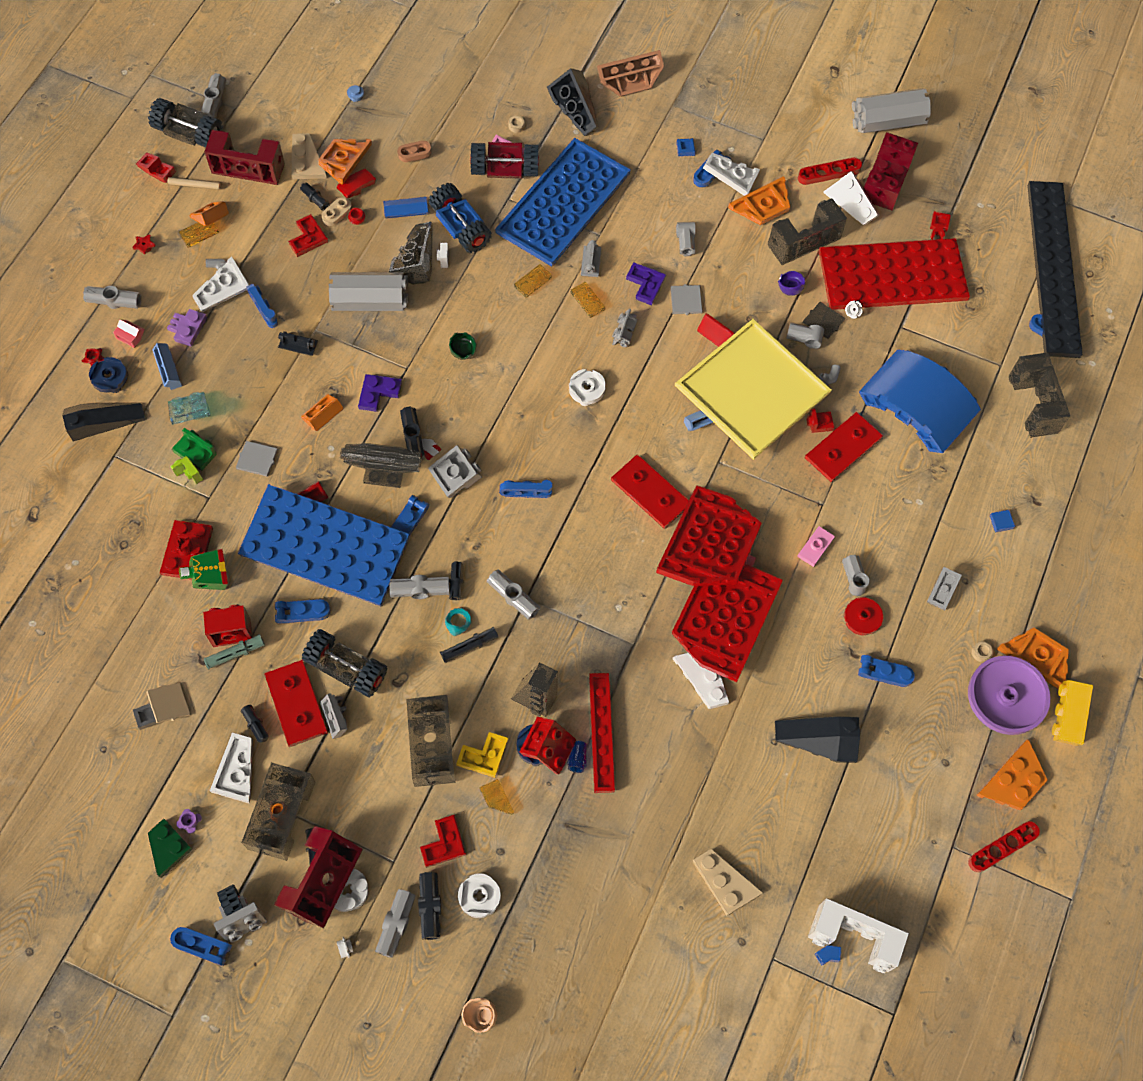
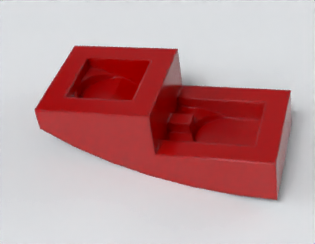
(154, 167)
(356, 182)

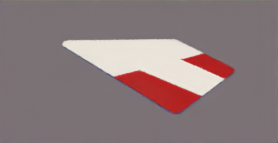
(430, 448)

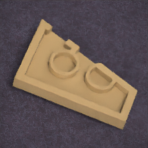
(305, 158)
(725, 882)

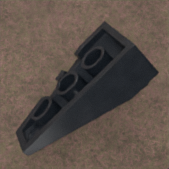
(574, 98)
(96, 418)
(827, 736)

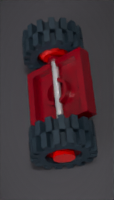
(504, 160)

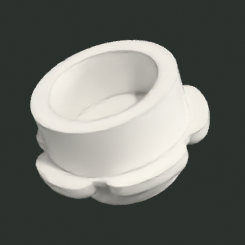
(850, 309)
(344, 948)

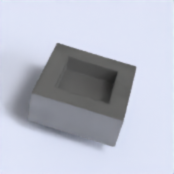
(144, 716)

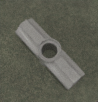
(213, 95)
(112, 297)
(505, 586)
(419, 587)
(395, 923)

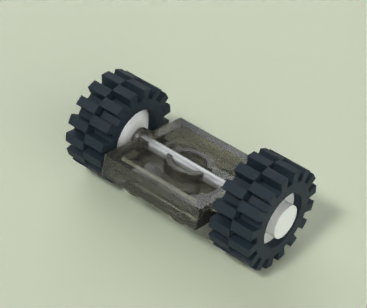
(182, 122)

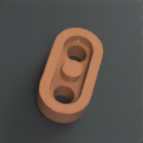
(413, 151)

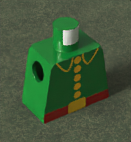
(206, 571)

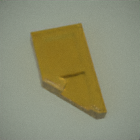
(496, 797)

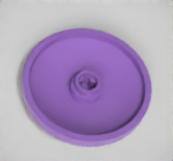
(1009, 695)

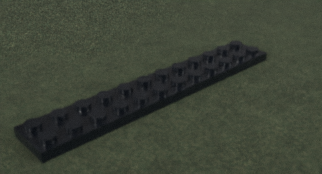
(1054, 270)

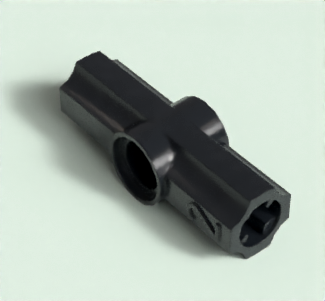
(411, 425)
(429, 906)

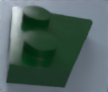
(166, 847)

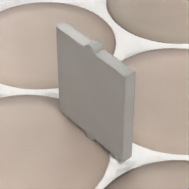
(686, 299)
(256, 458)

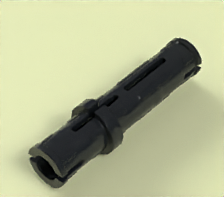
(469, 644)

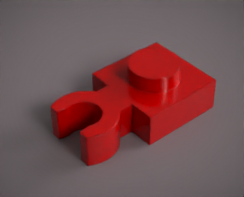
(939, 224)

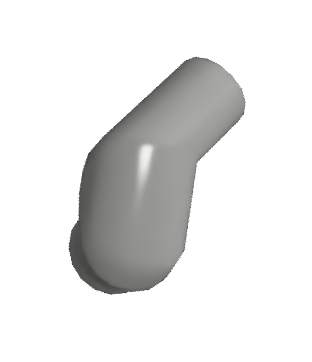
(215, 263)
(832, 377)

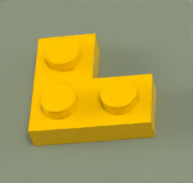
(486, 760)

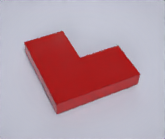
(311, 236)
(448, 847)

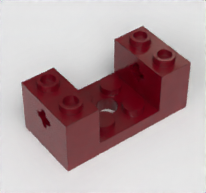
(225, 161)
(890, 170)
(313, 899)

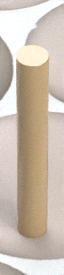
(194, 183)

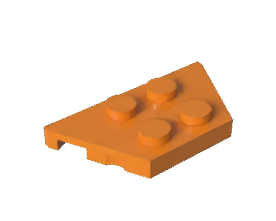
(342, 157)
(763, 203)
(1041, 652)
(1017, 779)

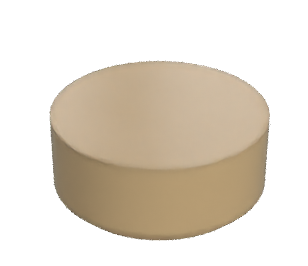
(516, 124)
(982, 651)

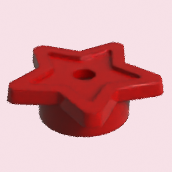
(143, 248)
(91, 353)

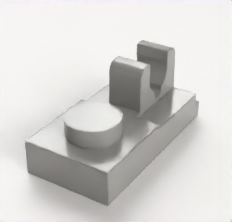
(944, 588)
(333, 715)

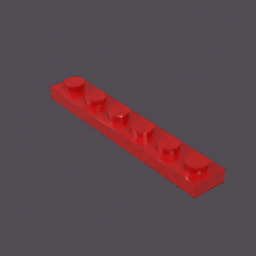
(601, 733)

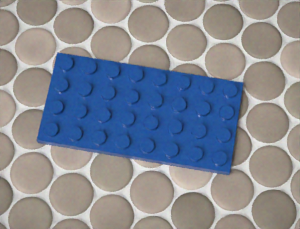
(562, 202)
(324, 545)

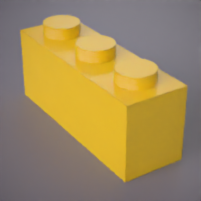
(1072, 712)

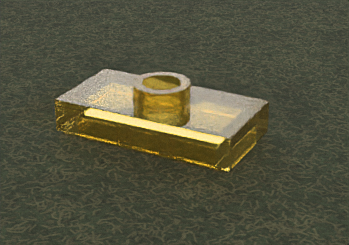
(533, 280)
(587, 299)

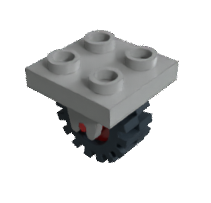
(237, 915)

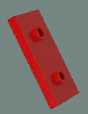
(843, 446)
(650, 491)
(295, 703)

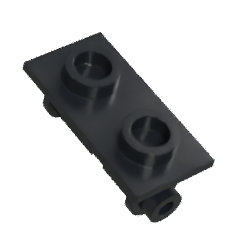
(297, 343)

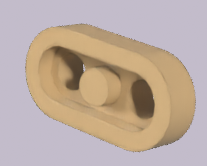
(337, 210)

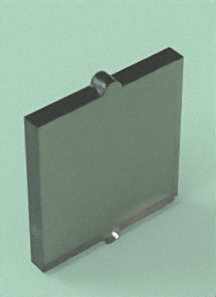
(824, 317)

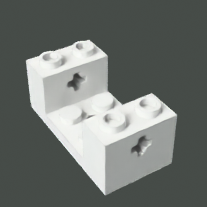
(888, 943)

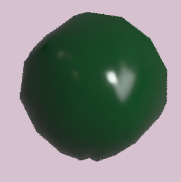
(462, 345)

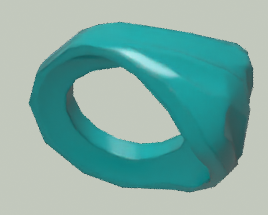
(456, 630)

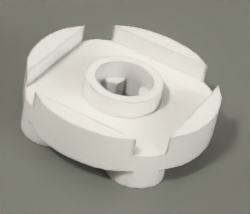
(584, 396)
(470, 887)
(357, 897)

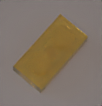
(197, 233)

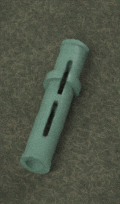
(234, 651)

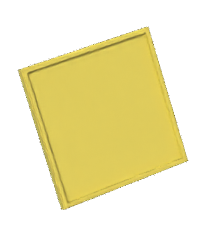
(753, 388)

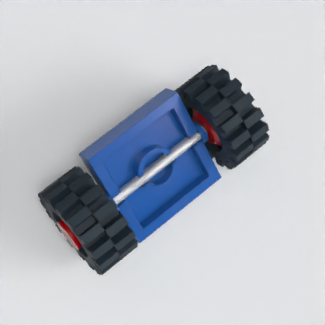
(459, 218)

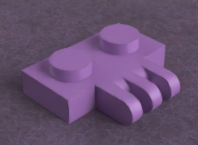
(187, 326)

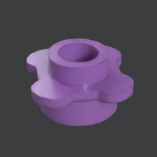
(185, 816)

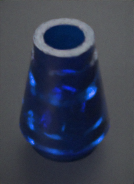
(578, 758)

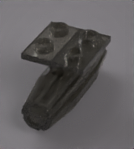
(382, 463)

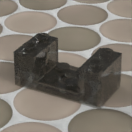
(826, 229)
(1052, 411)
(430, 761)
(272, 832)

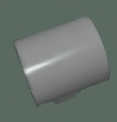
(686, 233)
(811, 335)
(855, 574)

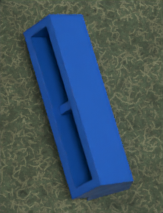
(405, 207)

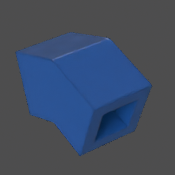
(828, 954)

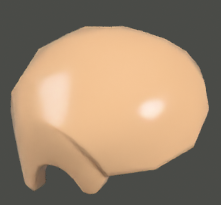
(479, 1015)

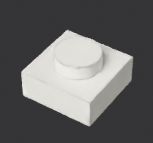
(442, 255)

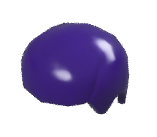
(791, 283)

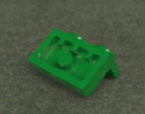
(198, 451)

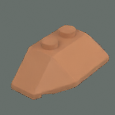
(632, 73)

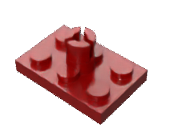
(184, 542)

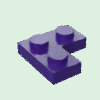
(648, 279)
(377, 386)

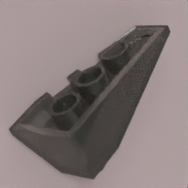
(416, 255)

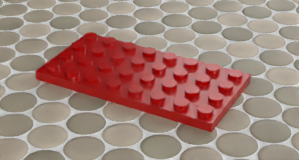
(894, 273)

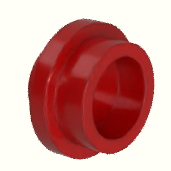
(356, 216)

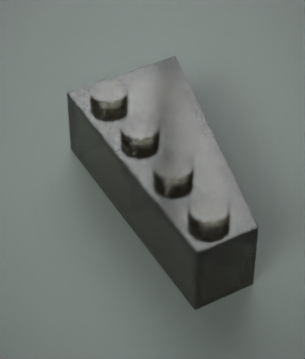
(538, 690)

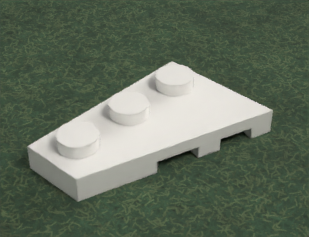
(735, 175)
(221, 287)
(235, 770)

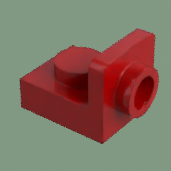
(820, 421)

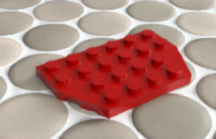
(710, 541)
(725, 621)

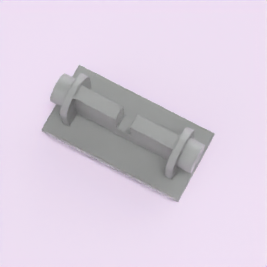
(591, 259)
(625, 321)

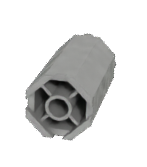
(891, 110)
(368, 291)

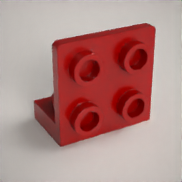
(548, 744)

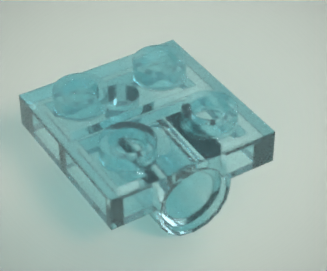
(188, 408)

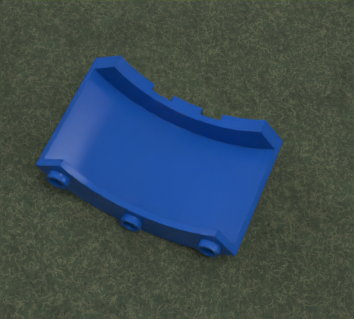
(922, 396)

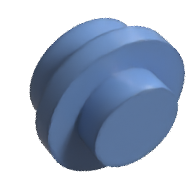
(355, 93)

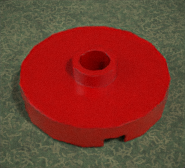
(859, 624)

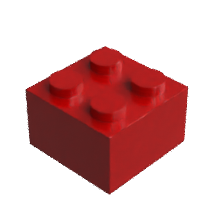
(227, 625)

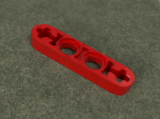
(828, 169)
(1004, 847)

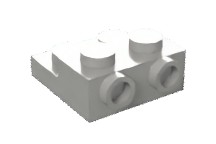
(455, 471)

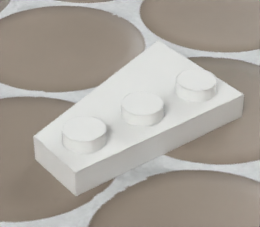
(852, 198)
(706, 683)

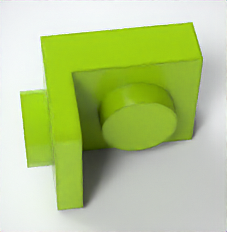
(185, 466)

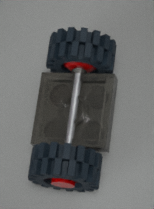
(344, 663)

